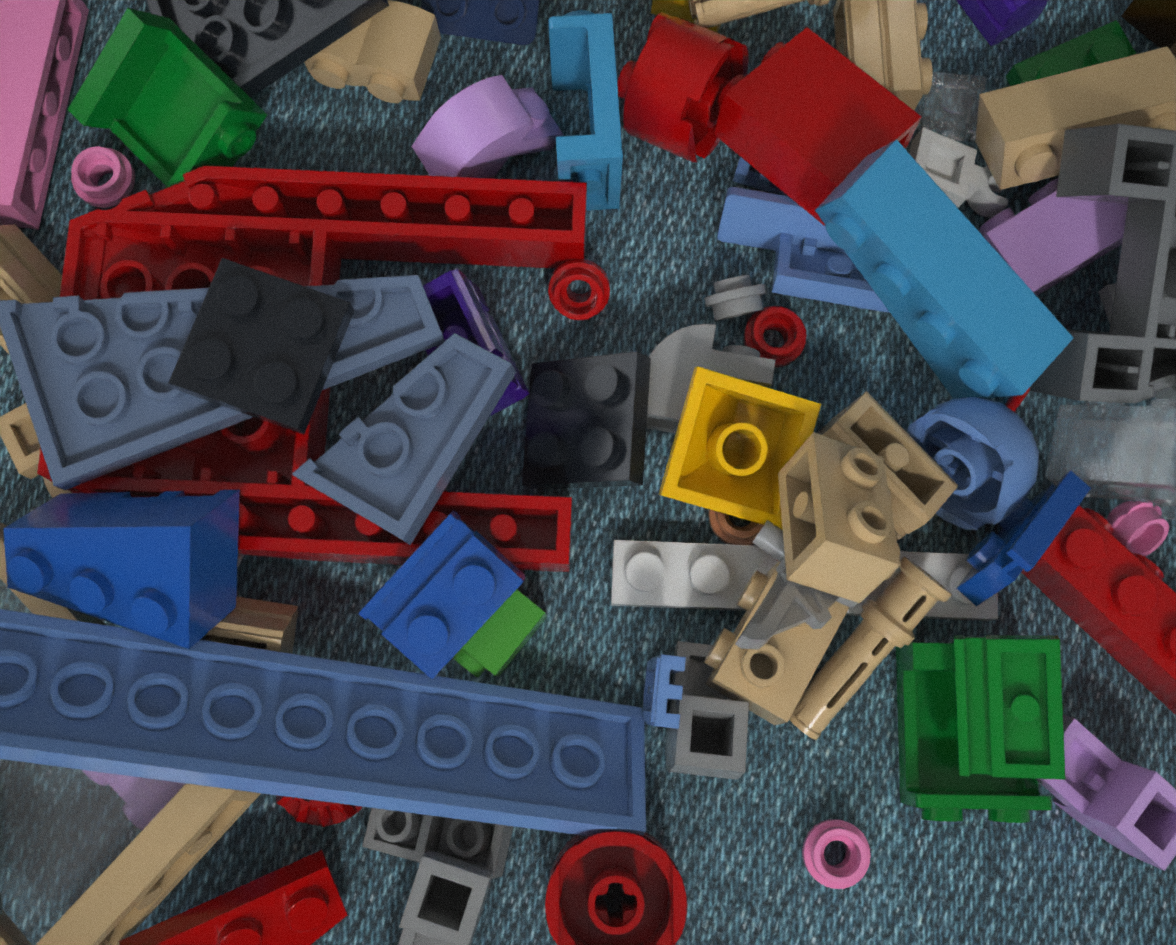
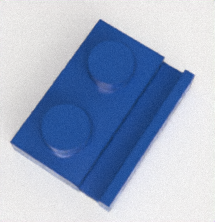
(1022, 539)
(442, 594)

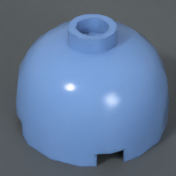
(985, 453)

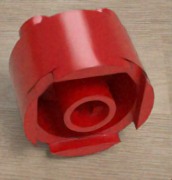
(677, 86)
(586, 870)

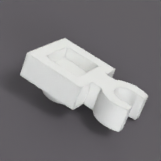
(955, 172)

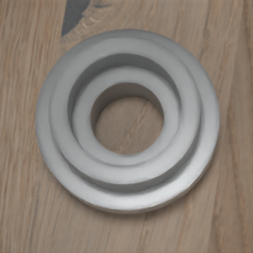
(735, 297)

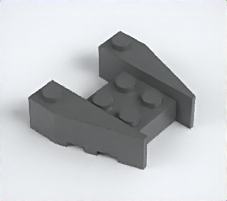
(1139, 351)

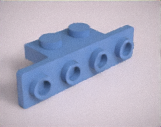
(805, 256)

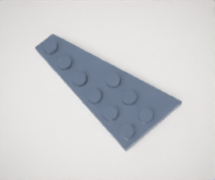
(103, 367)

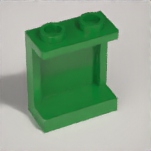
(166, 99)
(930, 746)

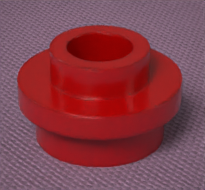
(576, 305)
(783, 321)

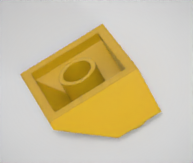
(734, 445)

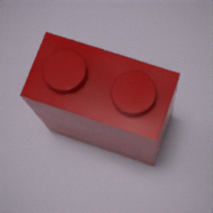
(809, 118)

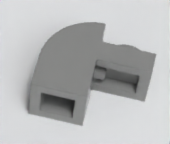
(674, 364)
(711, 725)
(444, 901)

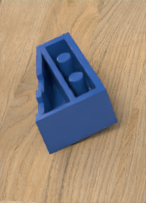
(132, 560)

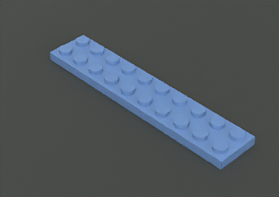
(316, 729)

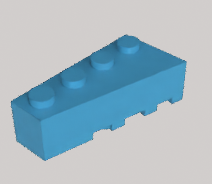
(941, 278)

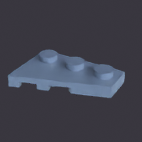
(412, 444)

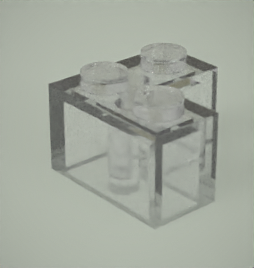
(1119, 451)

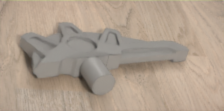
(786, 601)

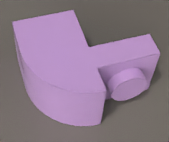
(484, 128)
(1116, 798)

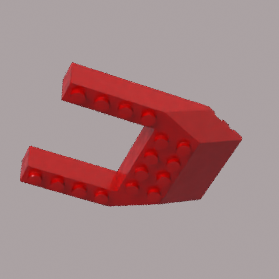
(300, 231)

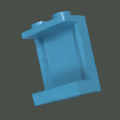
(585, 59)

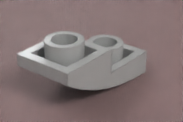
(413, 834)

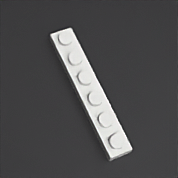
(717, 574)

